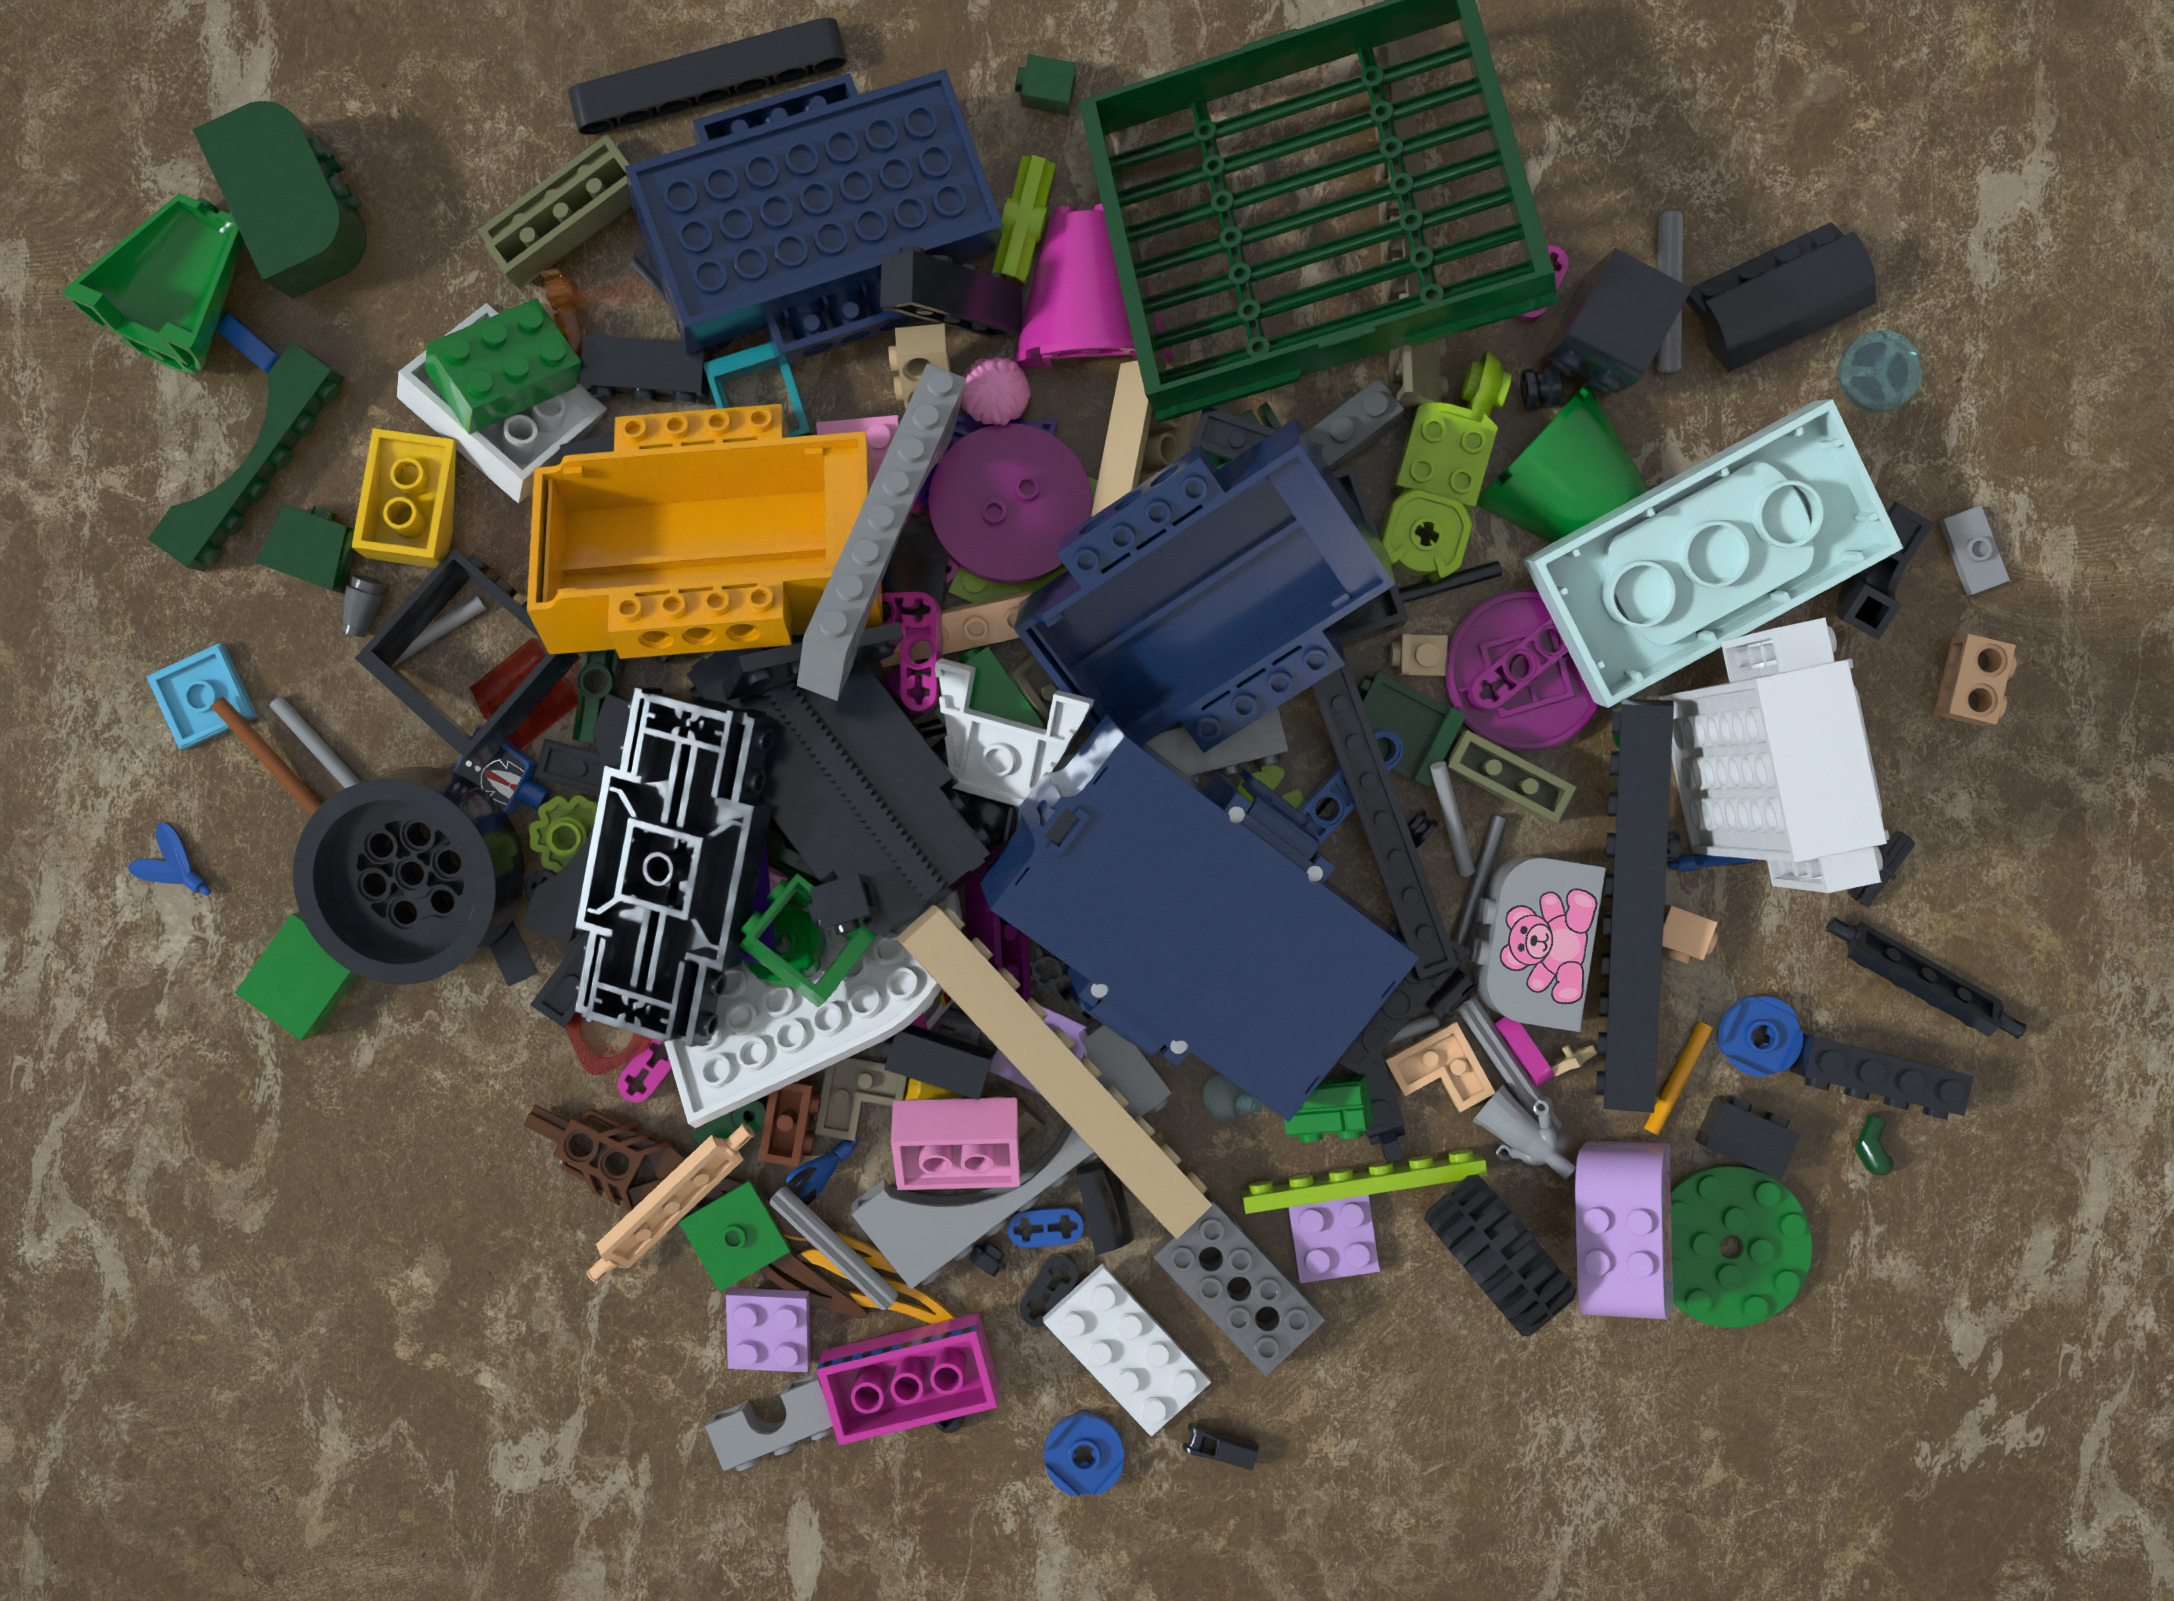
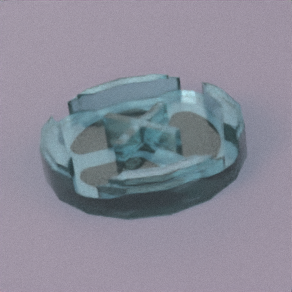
(1879, 371)

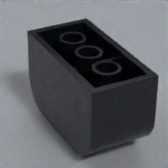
(1616, 322)

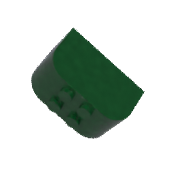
(285, 196)

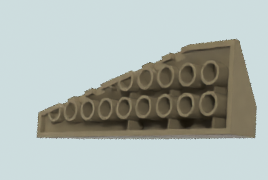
(1411, 372)

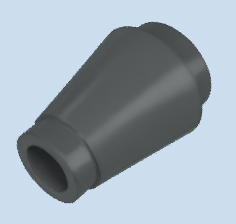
(361, 604)

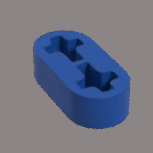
(248, 342)
(1047, 1236)

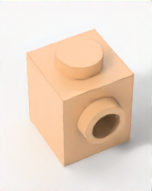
(1687, 935)

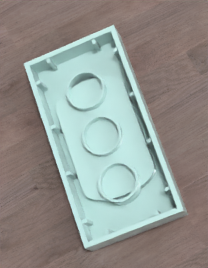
(1713, 552)

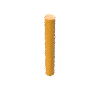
(1678, 1077)

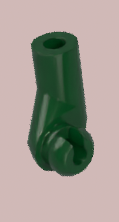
(1870, 1148)

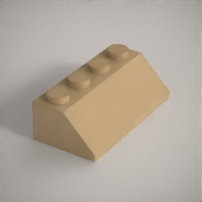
(1136, 441)

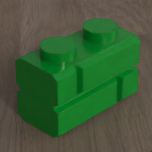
(1333, 1107)

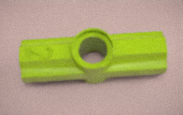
(1024, 218)

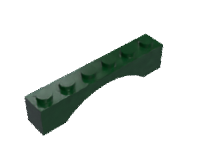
(296, 394)

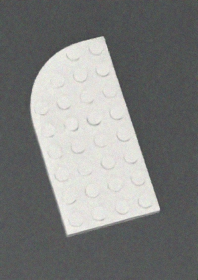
(778, 1036)

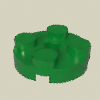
(805, 948)

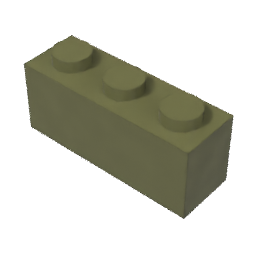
(1508, 777)

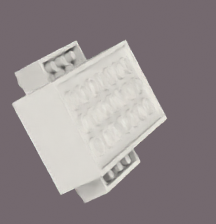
(1781, 762)

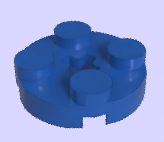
(1782, 1027)
(1084, 1477)

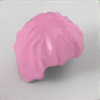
(995, 390)

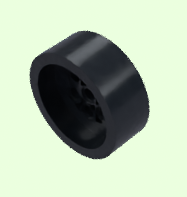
(370, 925)

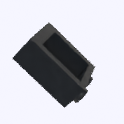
(938, 1060)

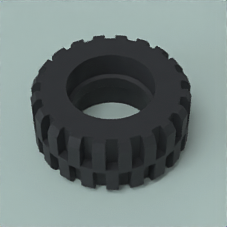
(1500, 1255)

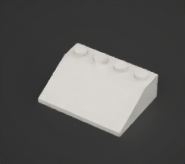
(512, 446)

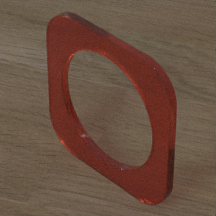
(600, 1065)

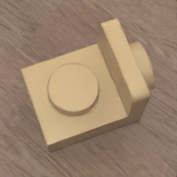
(1419, 655)

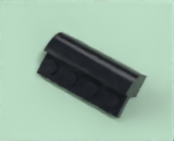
(1784, 295)

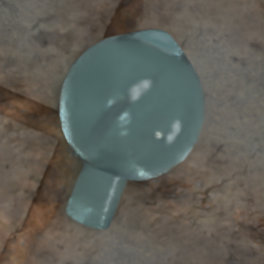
(1226, 1100)

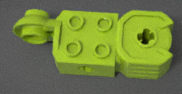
(1443, 474)

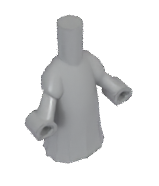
(1522, 1135)

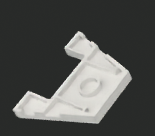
(998, 754)

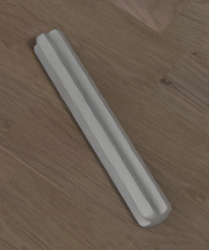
(1670, 263)
(1503, 1057)
(833, 1248)

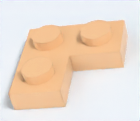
(1443, 1056)

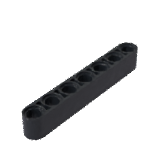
(707, 76)

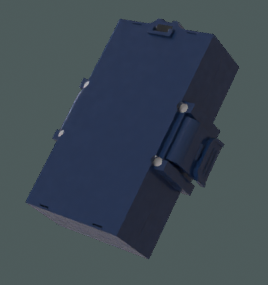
(1195, 917)

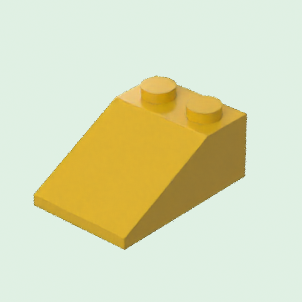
(407, 499)

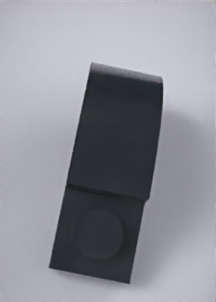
(1869, 596)

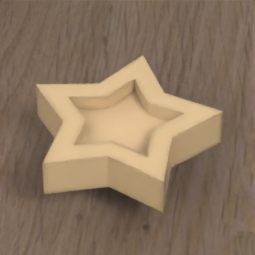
(1572, 1058)

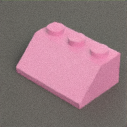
(956, 1143)

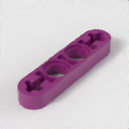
(1538, 661)

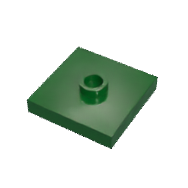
(735, 1235)

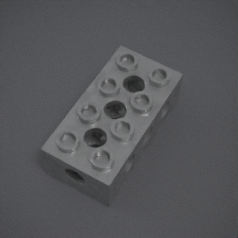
(1234, 1311)

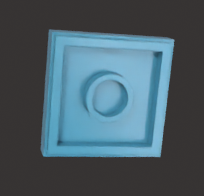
(190, 689)

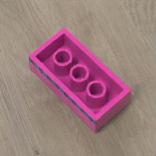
(908, 1379)

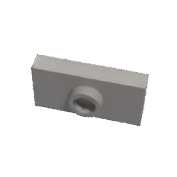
(1974, 550)

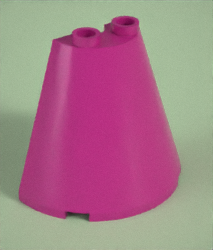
(1076, 295)

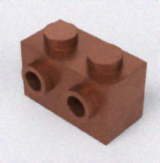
(787, 1123)

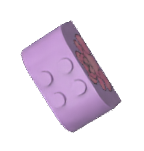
(1624, 1229)

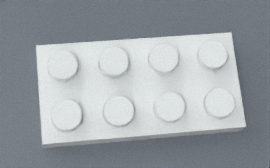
(1126, 1349)

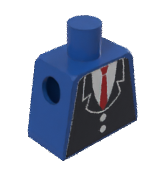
(507, 778)

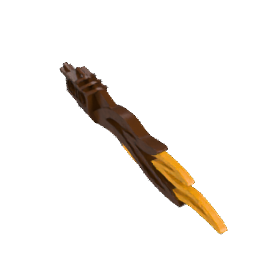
(665, 1158)

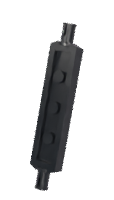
(1925, 979)

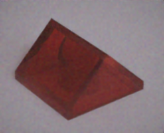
(503, 679)

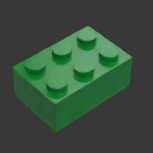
(502, 365)

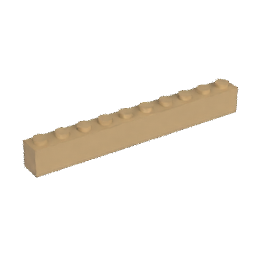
(1054, 1070)

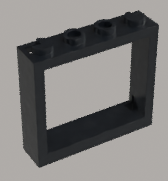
(416, 615)

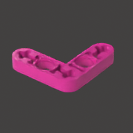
(915, 631)

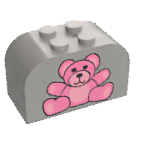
(1537, 940)

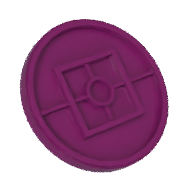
(1007, 502)
(1543, 711)

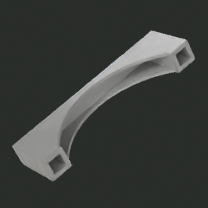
(854, 583)
(928, 1230)

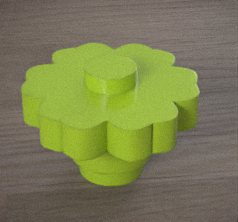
(562, 829)

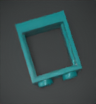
(751, 362)

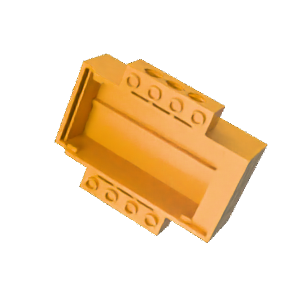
(693, 534)

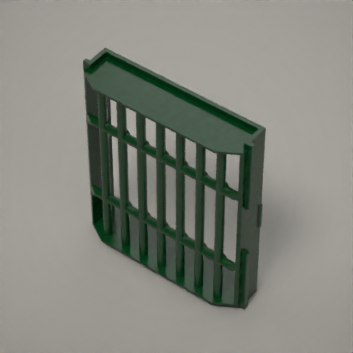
(1407, 321)

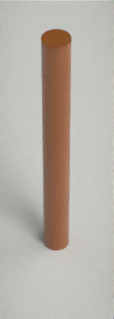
(266, 755)

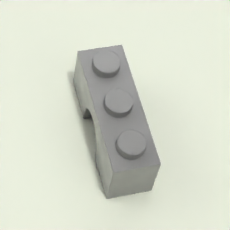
(743, 1437)

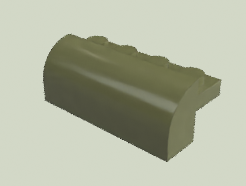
(559, 213)

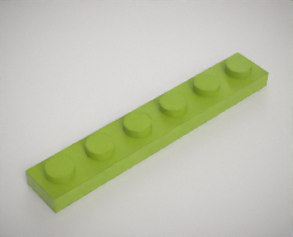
(1346, 1184)

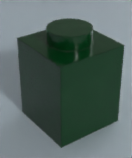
(1046, 84)

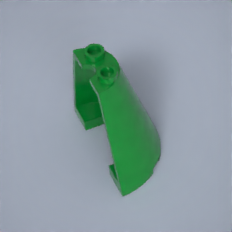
(165, 283)
(1566, 473)

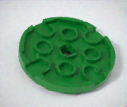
(1771, 1250)

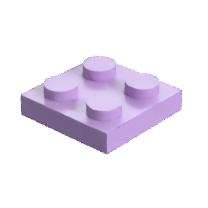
(1333, 1239)
(768, 1329)

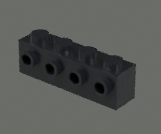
(950, 293)
(1883, 1074)

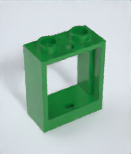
(816, 993)

